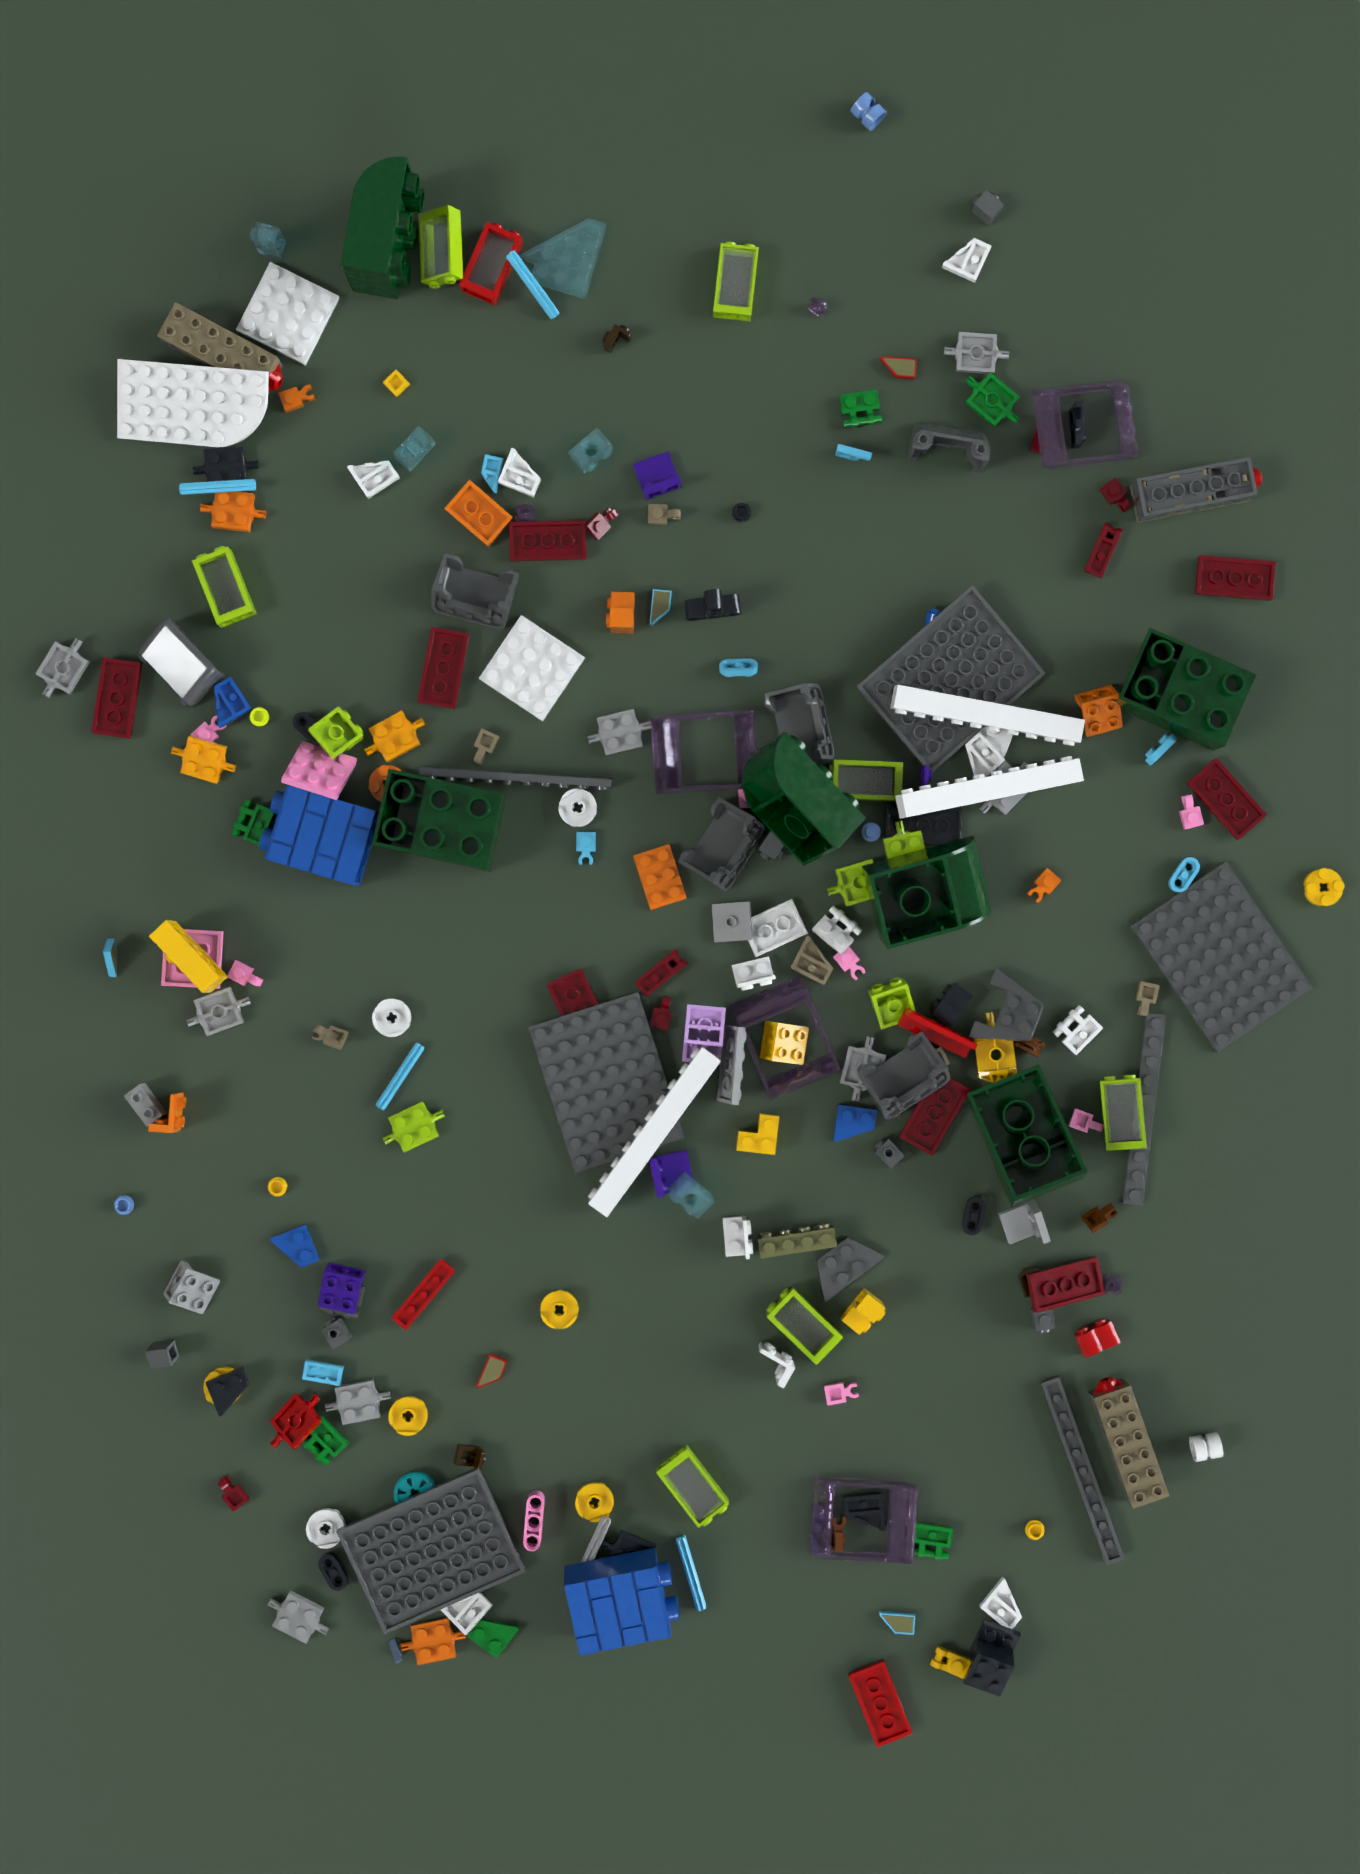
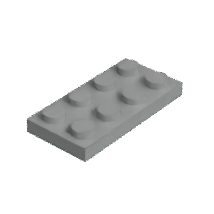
(731, 1065)

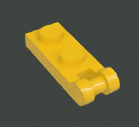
(955, 1663)

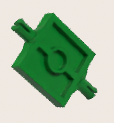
(992, 400)

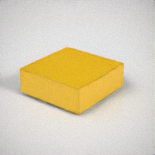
(396, 383)

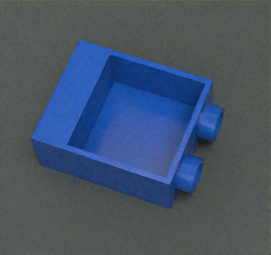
(319, 835)
(620, 1601)

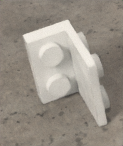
(753, 972)
(736, 1236)
(786, 1364)

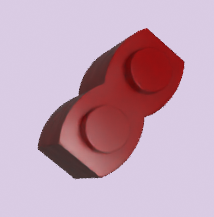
(1097, 1337)

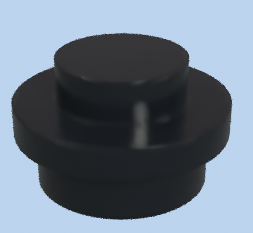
(741, 512)

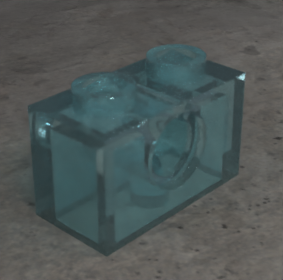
(268, 240)
(596, 441)
(414, 448)
(687, 1185)

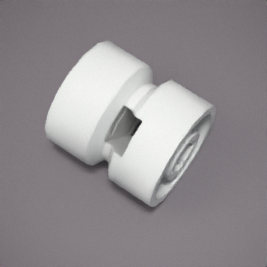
(1206, 1446)

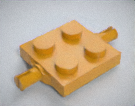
(394, 736)
(203, 759)

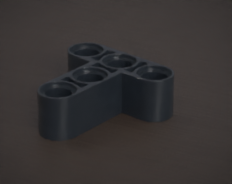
(712, 606)

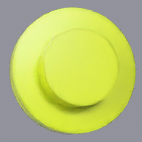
(259, 716)

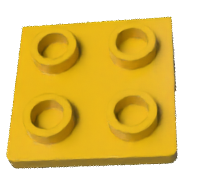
(784, 1042)

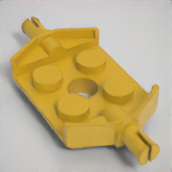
(991, 1069)

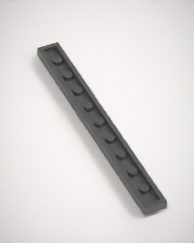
(507, 777)
(1148, 1073)
(1082, 1470)

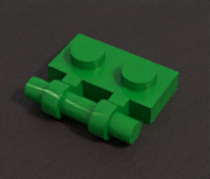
(859, 403)
(259, 821)
(329, 1438)
(932, 1535)

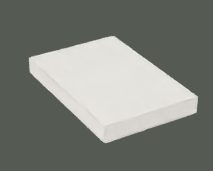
(776, 927)

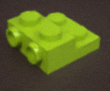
(336, 732)
(890, 1001)

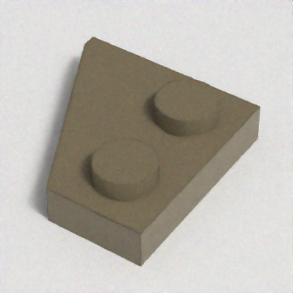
(811, 962)

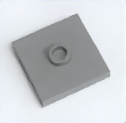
(732, 922)

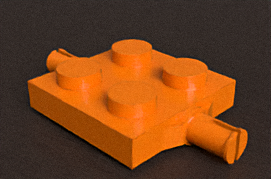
(233, 511)
(433, 1641)

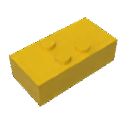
(188, 956)

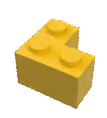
(764, 1139)
(862, 1311)

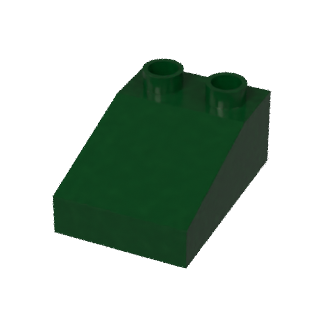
(1026, 1136)

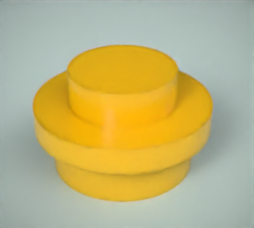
(277, 1186)
(1034, 1529)

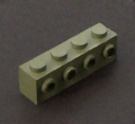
(796, 1241)

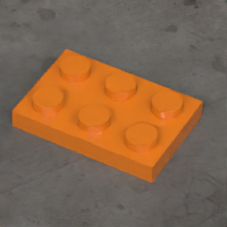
(478, 513)
(660, 877)

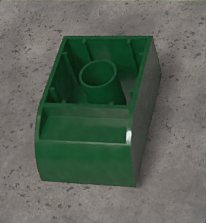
(382, 228)
(1185, 690)
(798, 799)
(439, 820)
(927, 892)

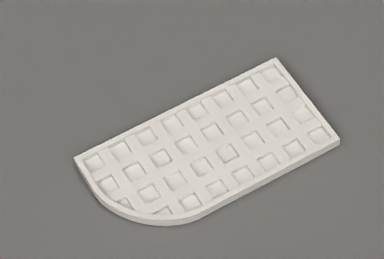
(188, 403)

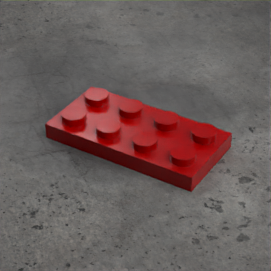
(880, 1703)

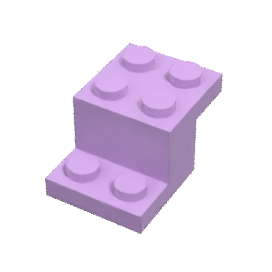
(703, 1028)

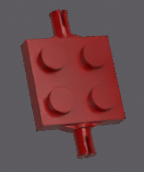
(295, 1421)

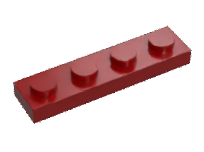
(423, 1294)

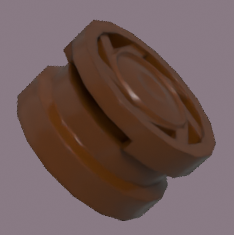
(1034, 1044)

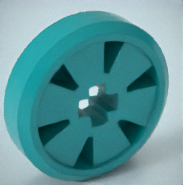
(409, 1481)

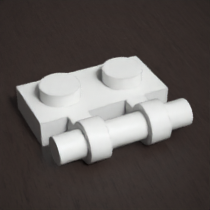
(833, 934)
(1081, 1034)

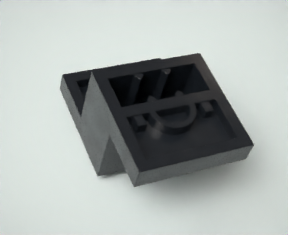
(992, 1657)

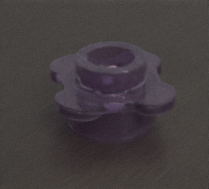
(818, 306)
(524, 513)
(1116, 1289)

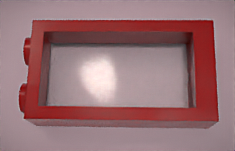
(488, 265)

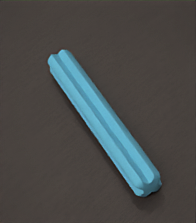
(532, 284)
(217, 486)
(400, 1075)
(691, 1573)

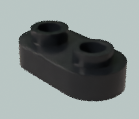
(304, 729)
(974, 1215)
(330, 1572)

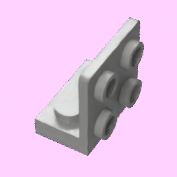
(1024, 1222)
(190, 1288)

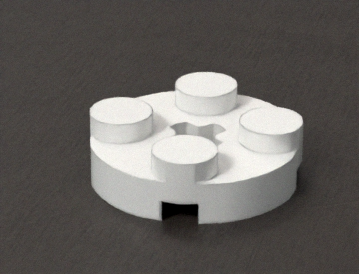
(588, 810)
(386, 1027)
(317, 1520)

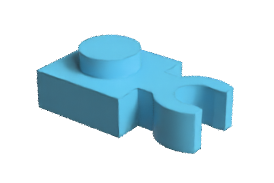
(586, 843)

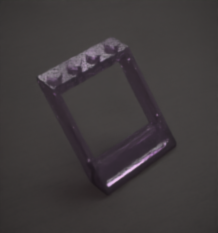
(1051, 428)
(667, 750)
(774, 1002)
(900, 1522)

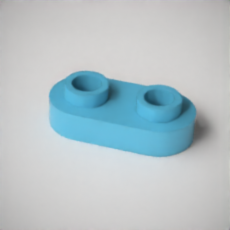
(738, 667)
(1166, 742)
(1184, 875)

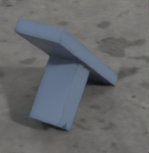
(395, 1651)

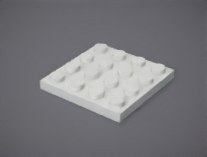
(287, 313)
(531, 668)

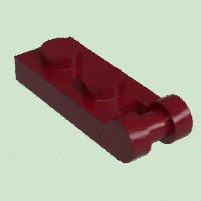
(1102, 551)
(660, 973)

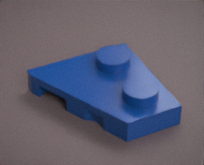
(229, 702)
(853, 1121)
(297, 1245)

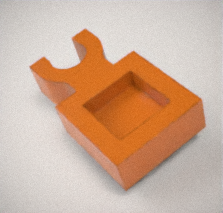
(293, 398)
(1045, 883)

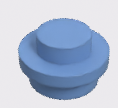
(871, 832)
(123, 1204)

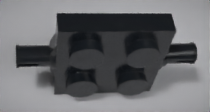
(225, 464)
(627, 1543)

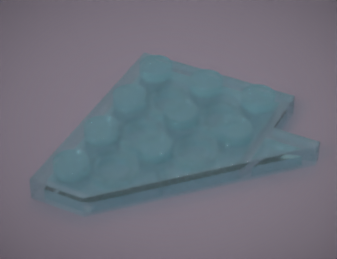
(568, 258)

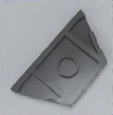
(844, 1265)

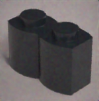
(951, 1004)

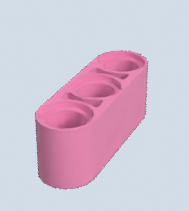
(534, 1529)

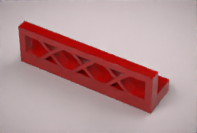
(936, 1032)

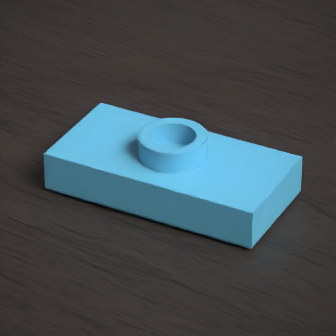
(322, 1372)

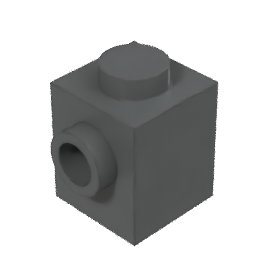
(987, 206)
(771, 848)
(888, 1152)
(1042, 1321)
(336, 1332)
(162, 1354)

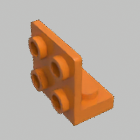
(1100, 710)
(175, 1119)

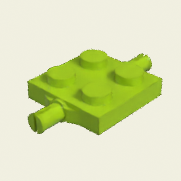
(903, 842)
(851, 883)
(413, 1127)

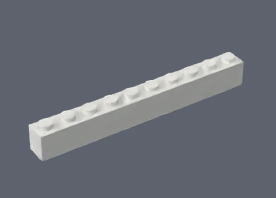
(987, 714)
(988, 788)
(654, 1131)

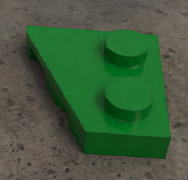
(492, 1635)

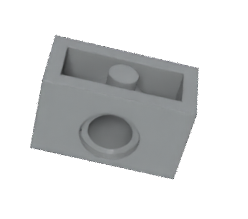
(145, 1104)

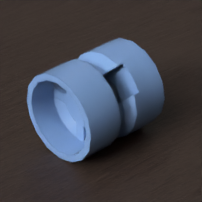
(866, 110)

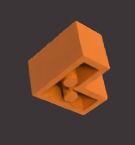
(621, 612)

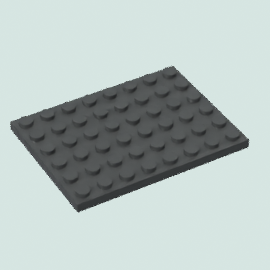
(958, 654)
(1221, 956)
(601, 1077)
(431, 1550)

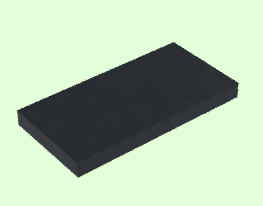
(936, 826)

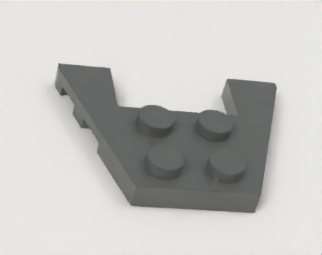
(1018, 1014)

